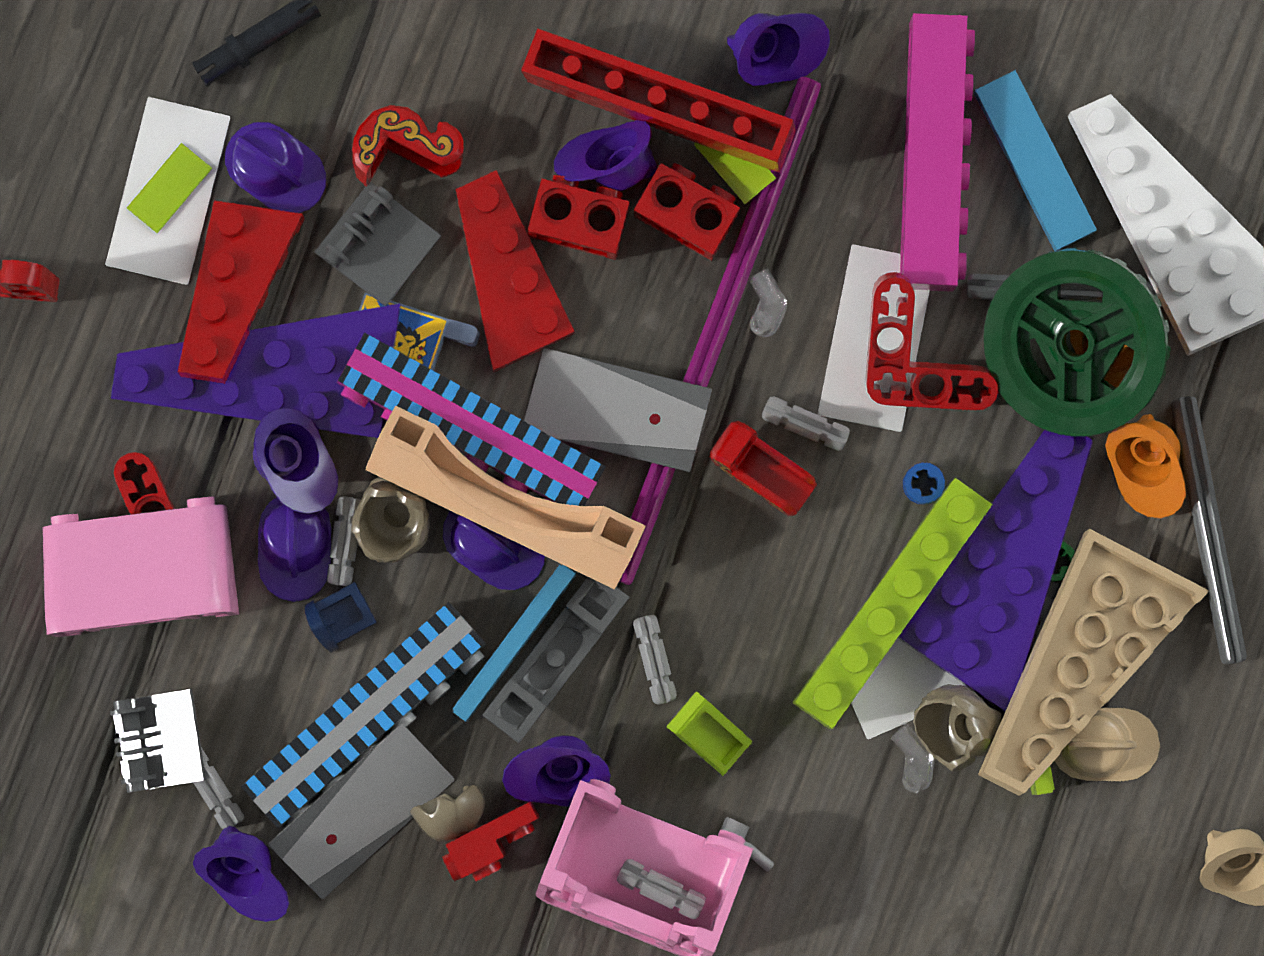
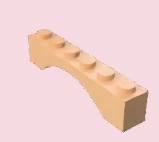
(580, 537)

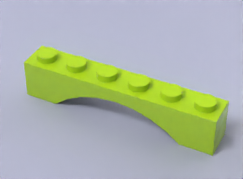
(892, 603)

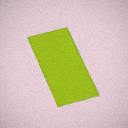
(742, 176)
(169, 188)

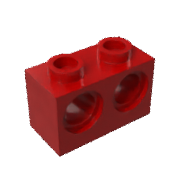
(680, 220)
(575, 229)

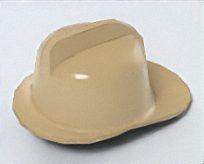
(1111, 747)
(1235, 865)

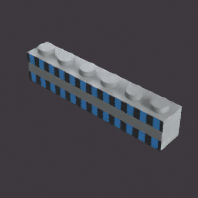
(365, 715)

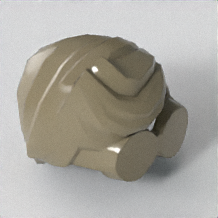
(390, 522)
(955, 725)

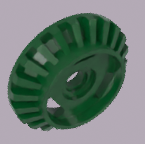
(1078, 397)

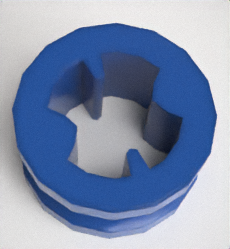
(932, 472)

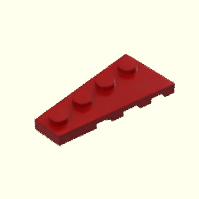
(233, 281)
(511, 284)

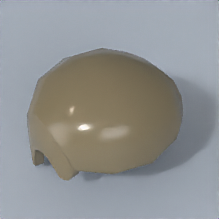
(450, 818)

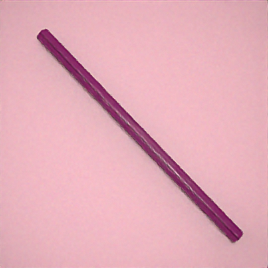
(724, 308)

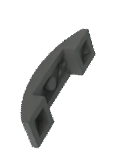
(555, 658)

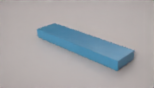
(1035, 161)
(514, 642)

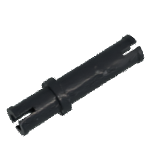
(254, 40)

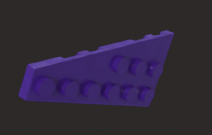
(275, 370)
(994, 590)

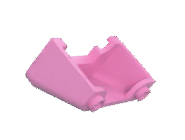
(138, 568)
(604, 834)

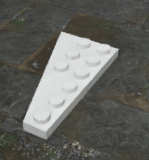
(1187, 242)

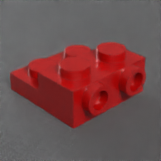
(481, 849)

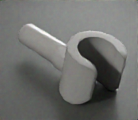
(740, 829)

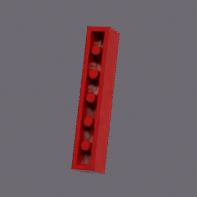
(659, 100)

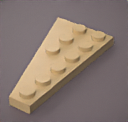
(1094, 639)

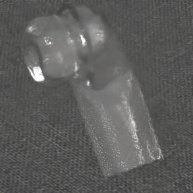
(771, 306)
(918, 761)

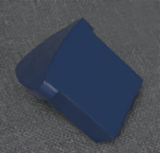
(339, 616)

